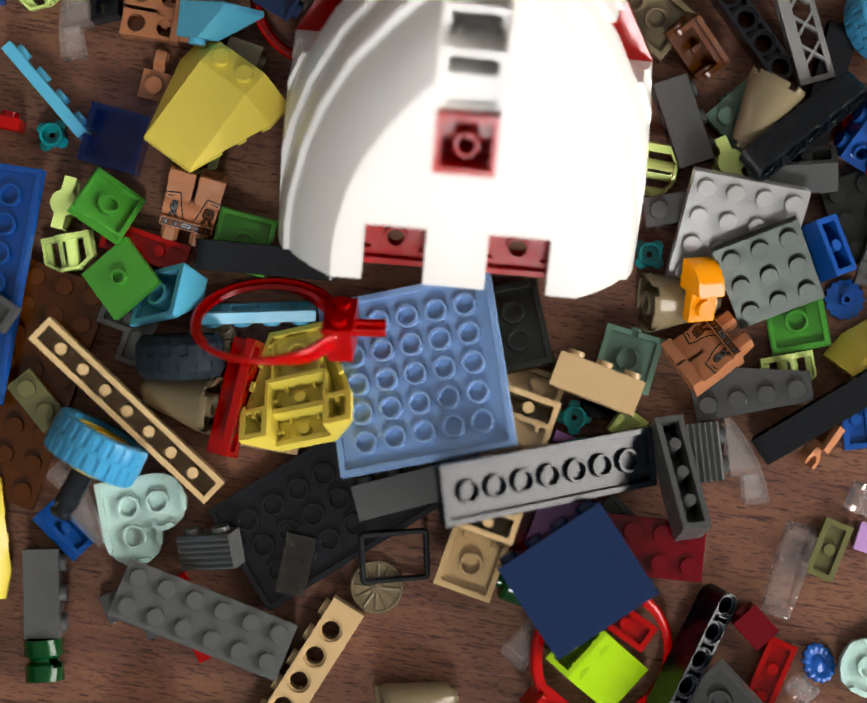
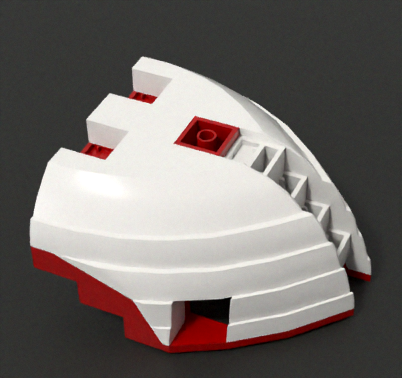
(467, 137)

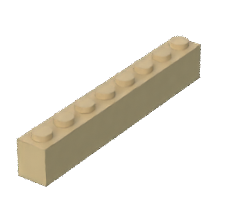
(127, 409)

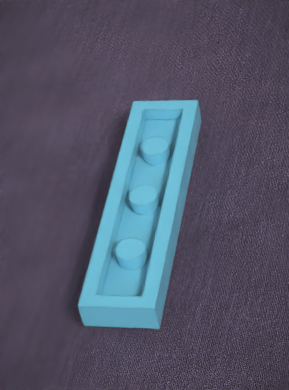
(39, 79)
(260, 312)

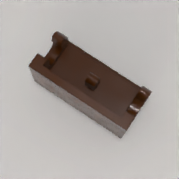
(696, 46)

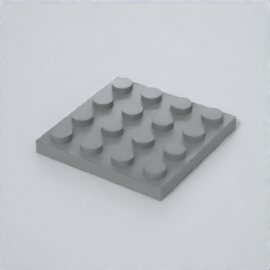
(729, 206)

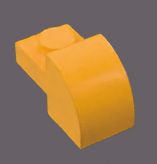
(703, 284)

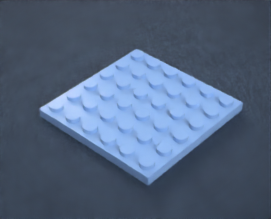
(430, 384)

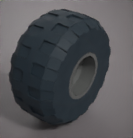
(177, 357)

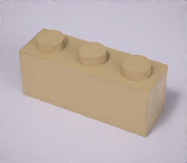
(597, 382)

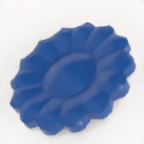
(844, 299)
(818, 662)

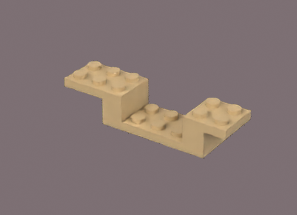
(475, 547)

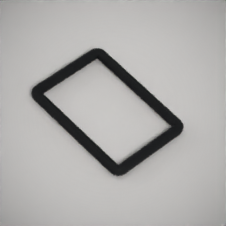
(395, 578)

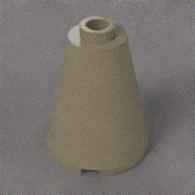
(763, 105)
(661, 302)
(187, 401)
(416, 692)

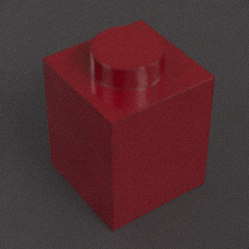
(753, 625)

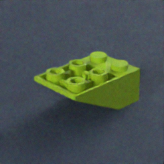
(600, 668)

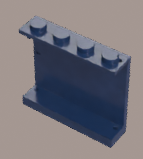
(576, 578)

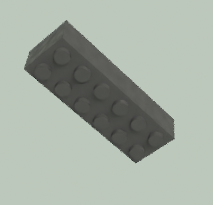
(202, 619)

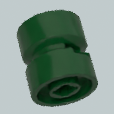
(43, 660)

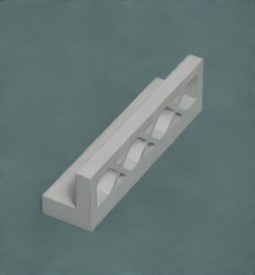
(796, 49)

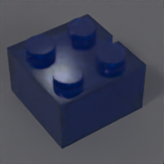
(117, 141)

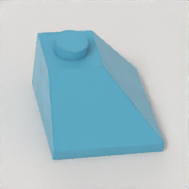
(213, 20)
(179, 293)

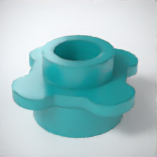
(44, 134)
(655, 260)
(573, 425)

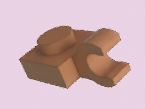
(155, 81)
(825, 442)

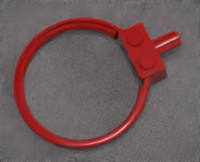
(339, 327)
(543, 693)

